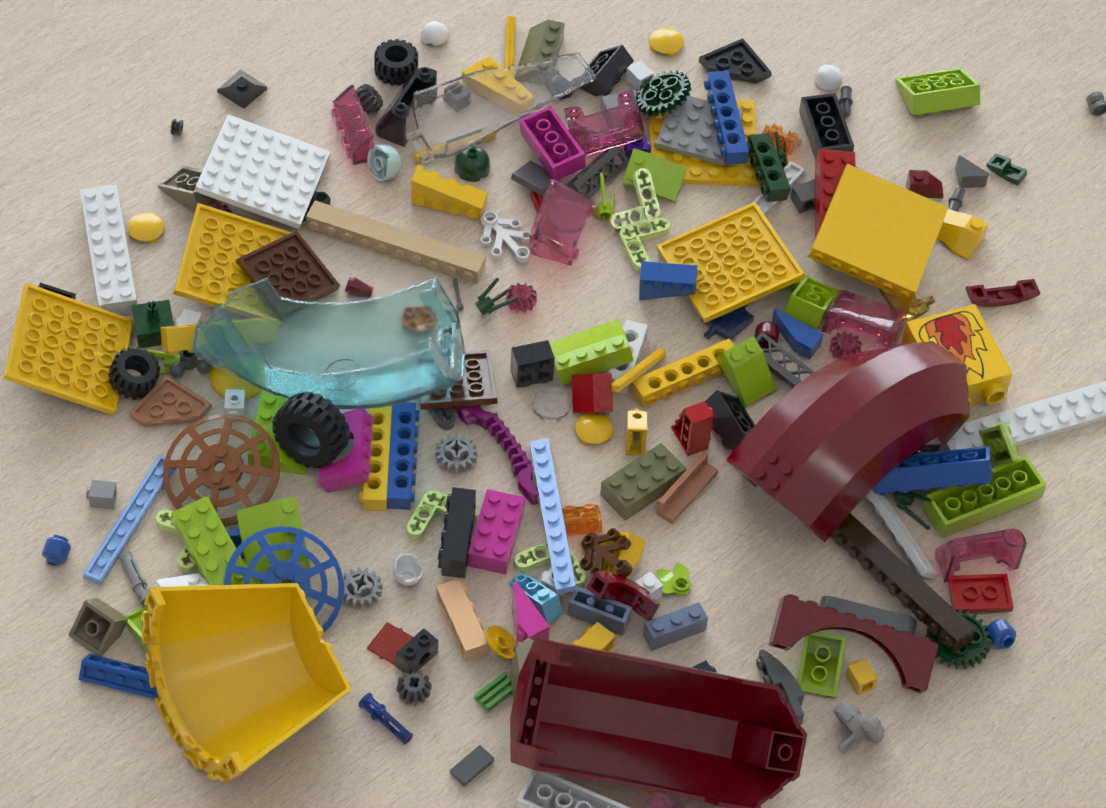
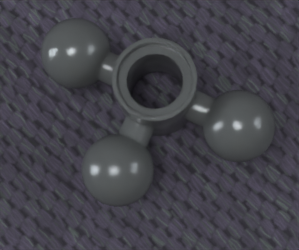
(177, 369)

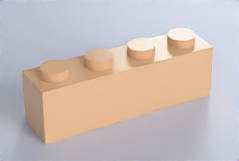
(462, 619)

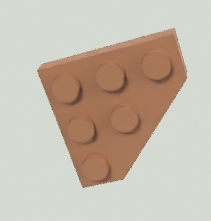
(169, 404)

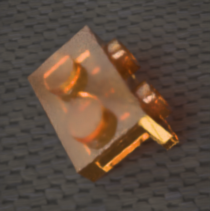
(788, 140)
(582, 519)

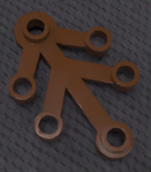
(592, 542)

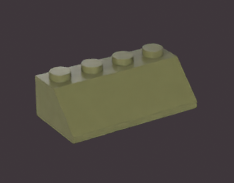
(543, 41)

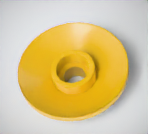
(500, 641)

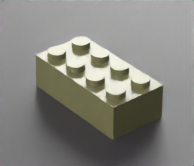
(642, 481)

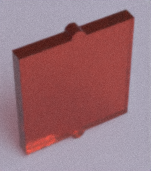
(388, 642)

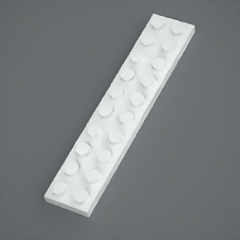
(1039, 418)

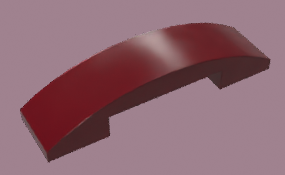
(1003, 296)

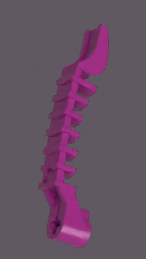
(520, 463)

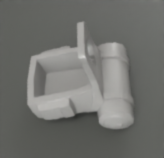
(858, 726)

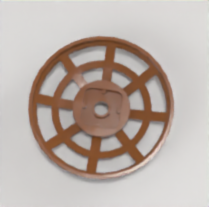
(225, 454)

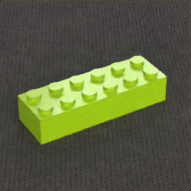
(964, 507)
(207, 541)

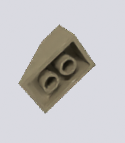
(182, 187)

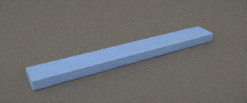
(127, 523)

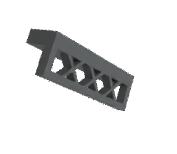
(595, 166)
(776, 367)

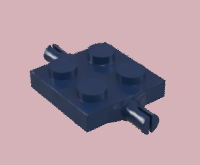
(729, 324)

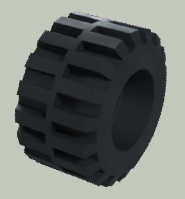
(395, 61)
(135, 360)

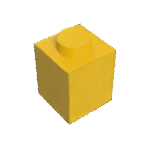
(861, 676)

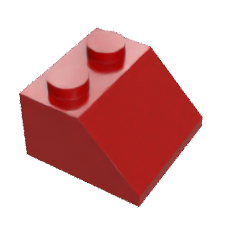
(592, 393)

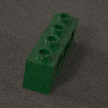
(768, 167)

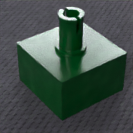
(148, 321)

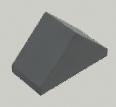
(969, 174)

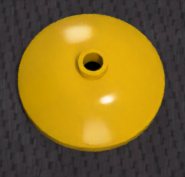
(221, 381)

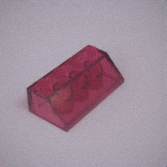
(352, 125)

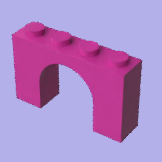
(355, 467)

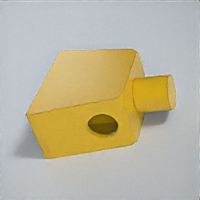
(636, 423)

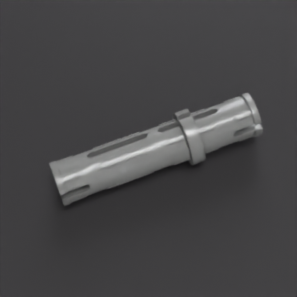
(139, 584)

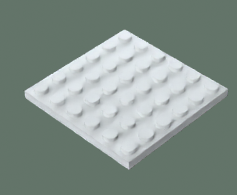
(262, 171)

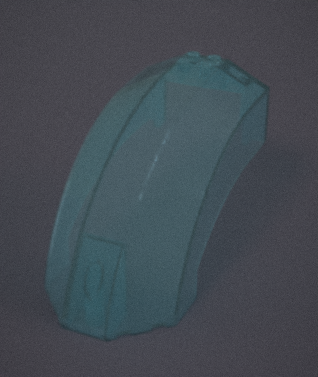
(401, 341)

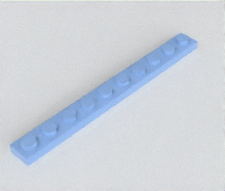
(553, 516)

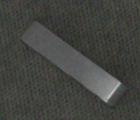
(880, 616)

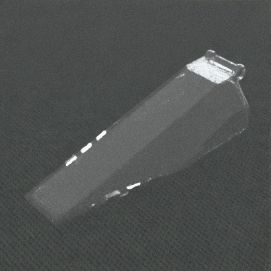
(484, 102)

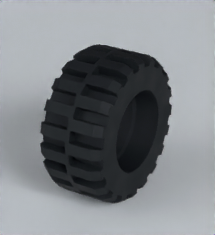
(328, 428)

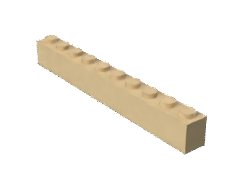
(396, 242)

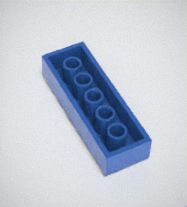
(939, 470)

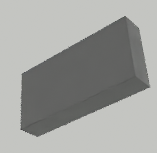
(472, 765)

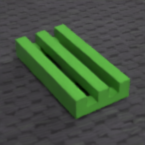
(507, 681)

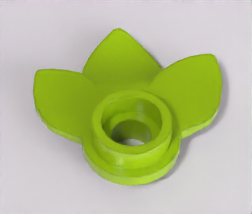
(673, 579)

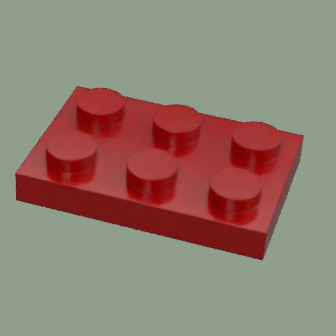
(980, 593)

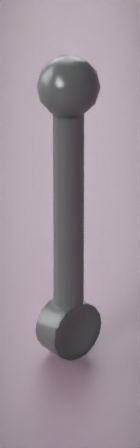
(459, 306)

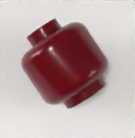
(770, 330)

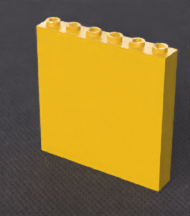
(878, 232)

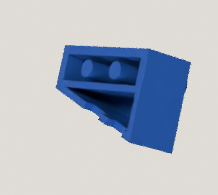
(666, 280)

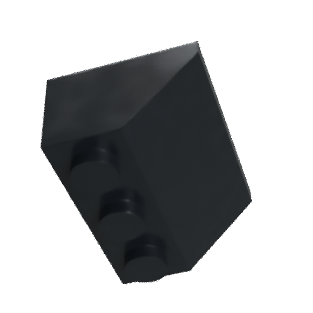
(608, 68)
(730, 418)

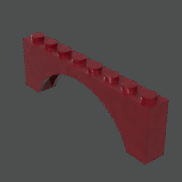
(909, 654)

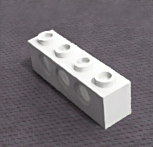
(636, 336)

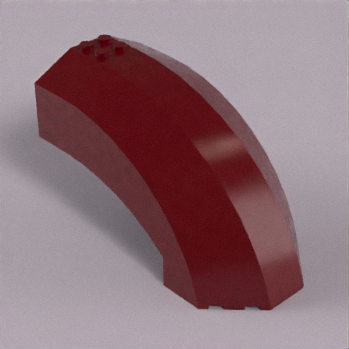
(851, 427)
(653, 726)

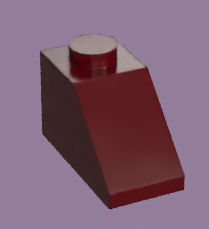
(924, 184)

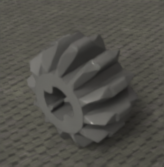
(369, 98)
(414, 687)

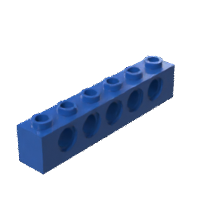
(727, 117)
(402, 497)

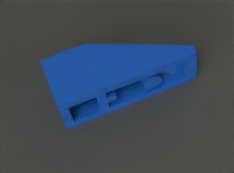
(799, 336)

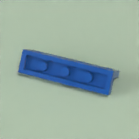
(116, 675)

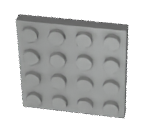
(691, 132)

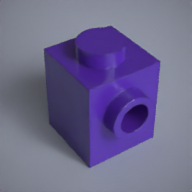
(641, 144)

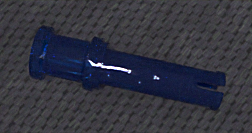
(380, 710)

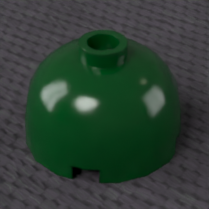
(472, 164)

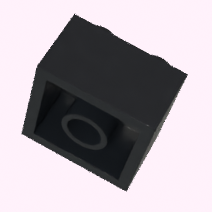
(532, 364)

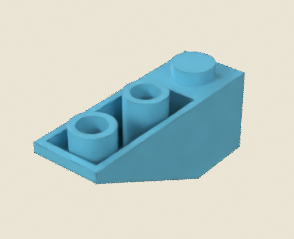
(543, 598)

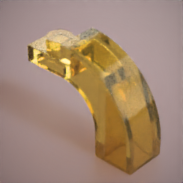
(913, 309)

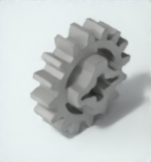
(447, 456)
(360, 589)

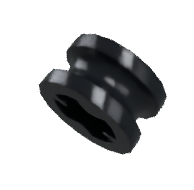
(176, 127)

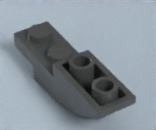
(777, 674)

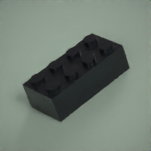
(825, 123)
(457, 532)

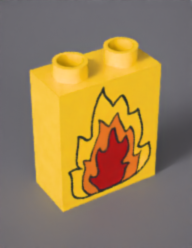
(969, 340)

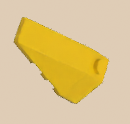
(962, 233)
(632, 554)

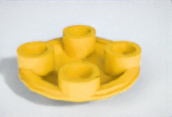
(666, 41)
(146, 227)
(593, 428)

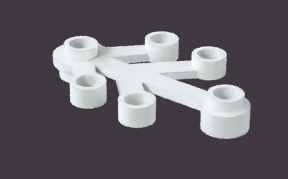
(491, 221)

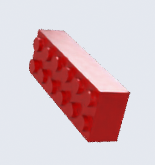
(828, 171)

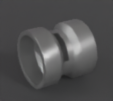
(1097, 103)

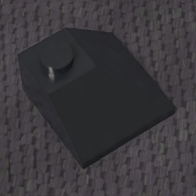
(242, 89)

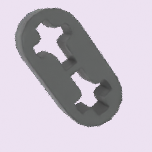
(438, 416)

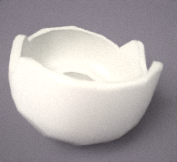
(434, 33)
(828, 77)
(407, 569)

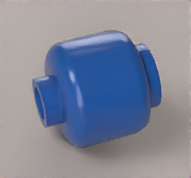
(56, 550)
(1001, 633)

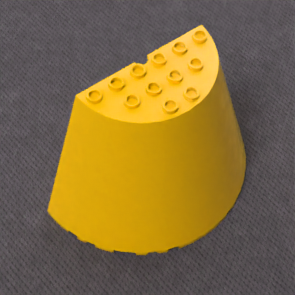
(237, 670)

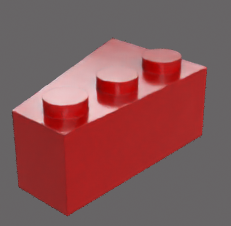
(694, 428)

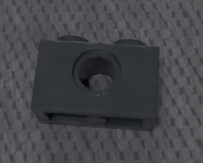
(417, 652)

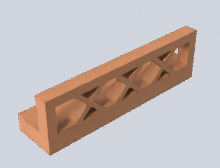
(686, 489)

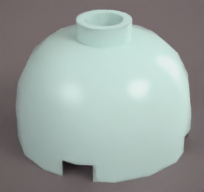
(384, 162)

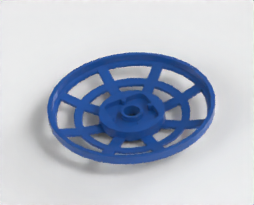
(290, 569)

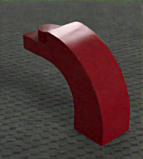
(618, 588)

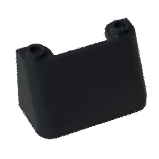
(393, 121)

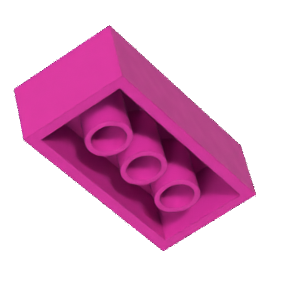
(552, 143)
(496, 531)

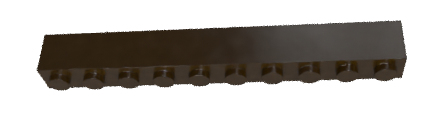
(904, 583)

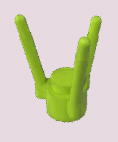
(604, 209)
(168, 359)

